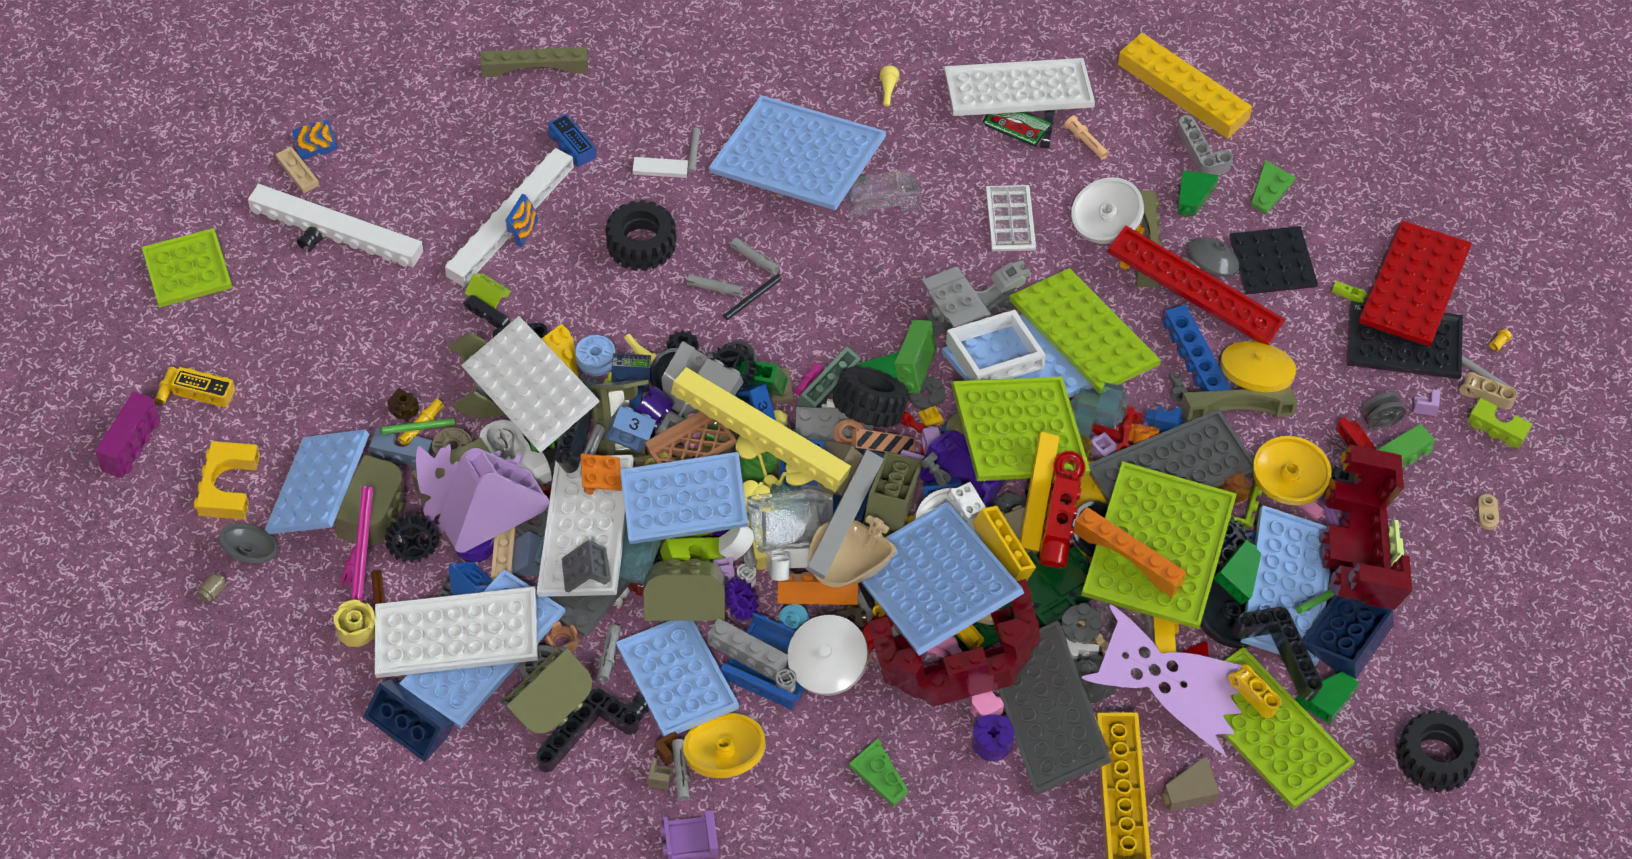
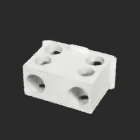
(966, 502)

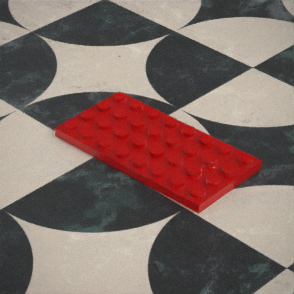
(1415, 283)

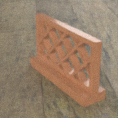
(683, 433)

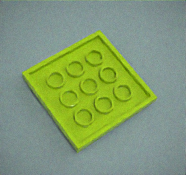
(186, 267)

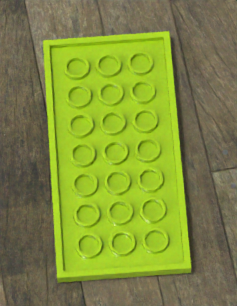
(1084, 330)
(1285, 749)

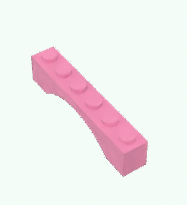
(981, 704)

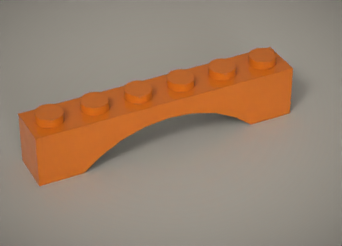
(1158, 569)

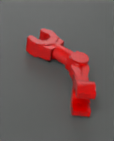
(907, 420)
(1127, 427)

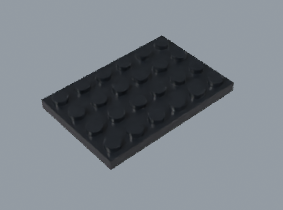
(1389, 352)

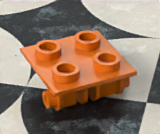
(600, 473)

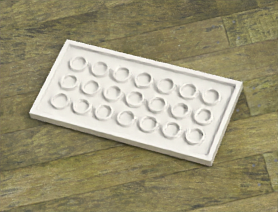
(1018, 87)
(530, 384)
(579, 518)
(456, 632)

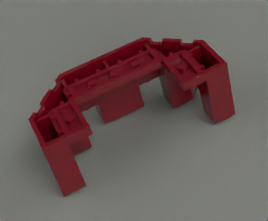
(1361, 544)
(965, 672)

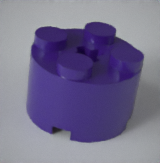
(655, 405)
(993, 737)

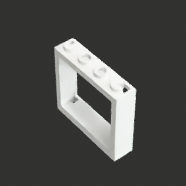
(1004, 370)

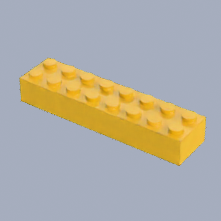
(1185, 85)
(1123, 789)

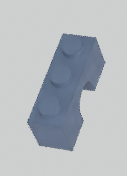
(385, 448)

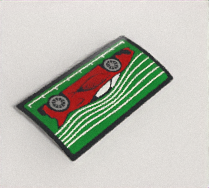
(1019, 126)

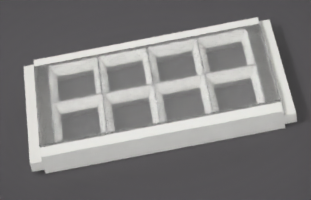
(1010, 218)

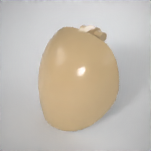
(860, 554)

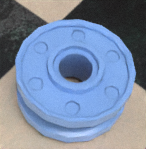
(595, 355)

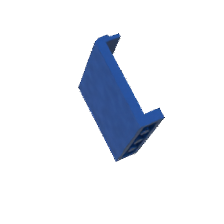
(777, 636)

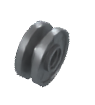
(1383, 410)

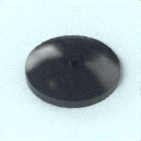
(1220, 616)

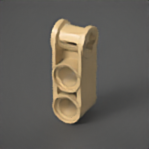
(1489, 390)

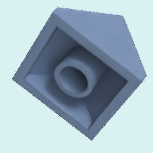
(524, 553)

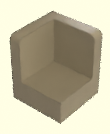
(659, 776)

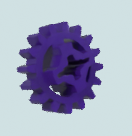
(740, 599)

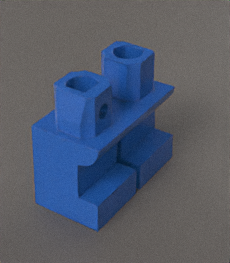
(1164, 419)

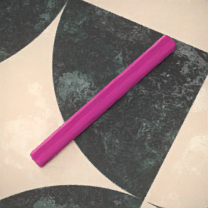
(361, 543)

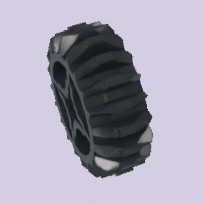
(739, 357)
(410, 530)

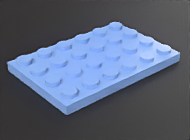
(317, 482)
(684, 498)
(677, 676)

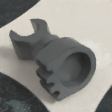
(1178, 387)
(940, 475)

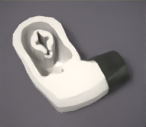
(508, 439)

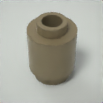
(211, 588)

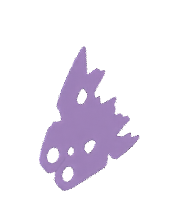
(435, 487)

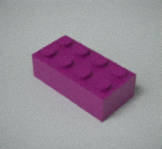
(128, 435)

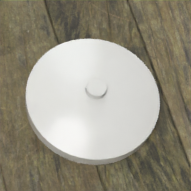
(1106, 208)
(828, 655)

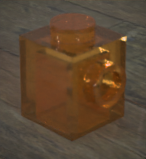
(1238, 484)

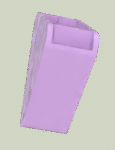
(488, 499)

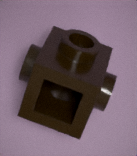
(403, 405)
(852, 611)

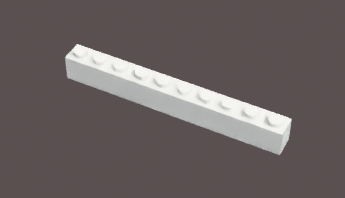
(336, 225)
(494, 231)

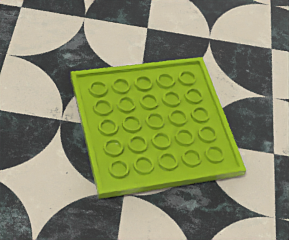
(1005, 420)

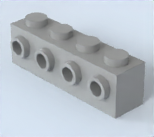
(747, 649)

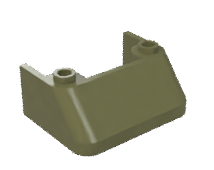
(611, 397)
(473, 404)

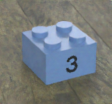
(630, 428)

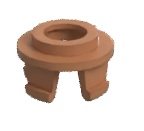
(838, 435)
(562, 631)

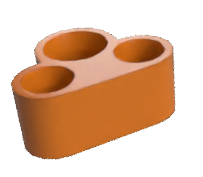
(1142, 432)

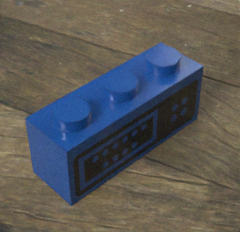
(571, 140)

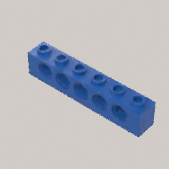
(1194, 350)

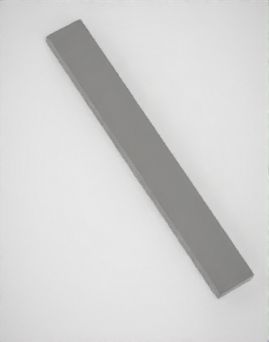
(844, 514)

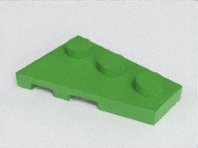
(1271, 187)
(878, 772)

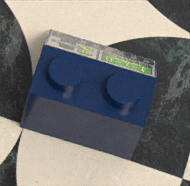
(631, 367)

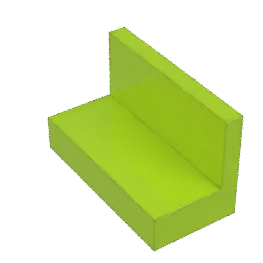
(486, 289)

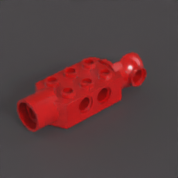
(1064, 488)

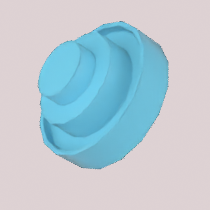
(793, 616)

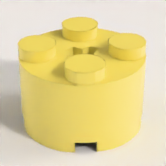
(355, 623)

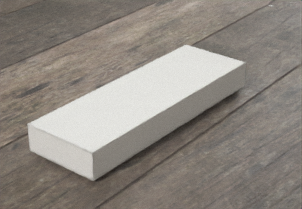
(660, 167)

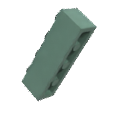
(826, 382)

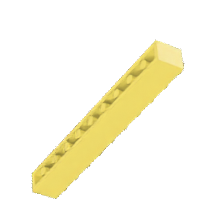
(760, 429)

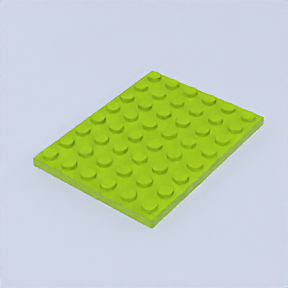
(1177, 521)

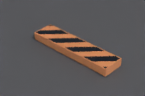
(881, 441)

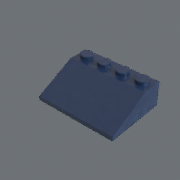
(1348, 634)

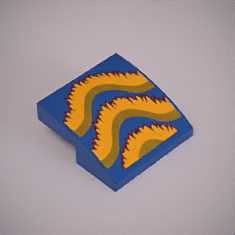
(314, 139)
(521, 220)

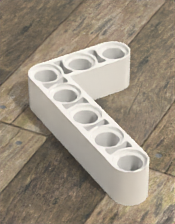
(787, 557)

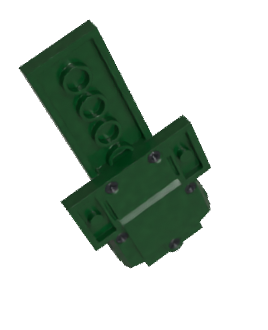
(1051, 591)

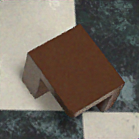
(664, 748)

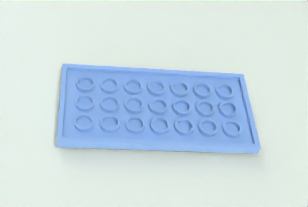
(1287, 571)
(463, 691)

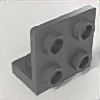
(585, 563)

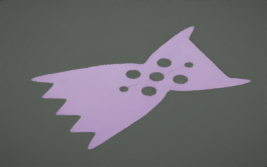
(1196, 706)

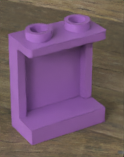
(690, 837)

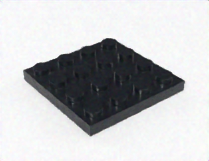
(1273, 260)

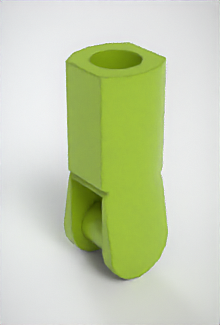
(1348, 292)

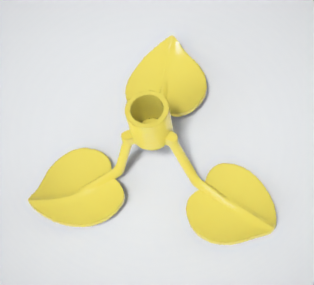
(749, 451)

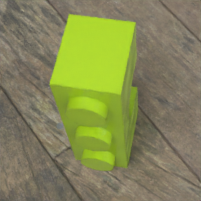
(1512, 432)
(683, 548)

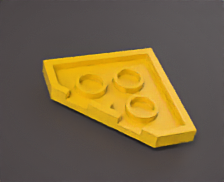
(563, 346)

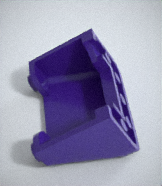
(956, 460)

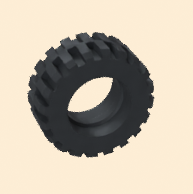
(640, 253)
(870, 397)
(1431, 772)

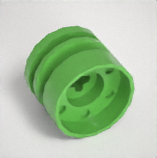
(752, 469)

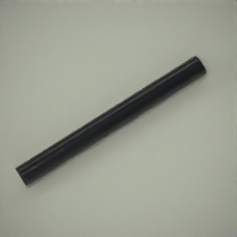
(753, 296)

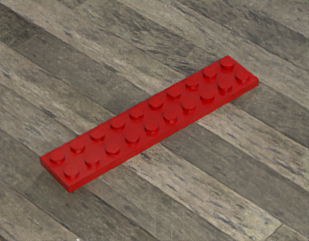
(1196, 285)

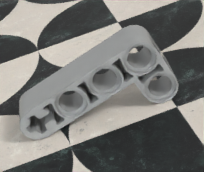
(1199, 150)

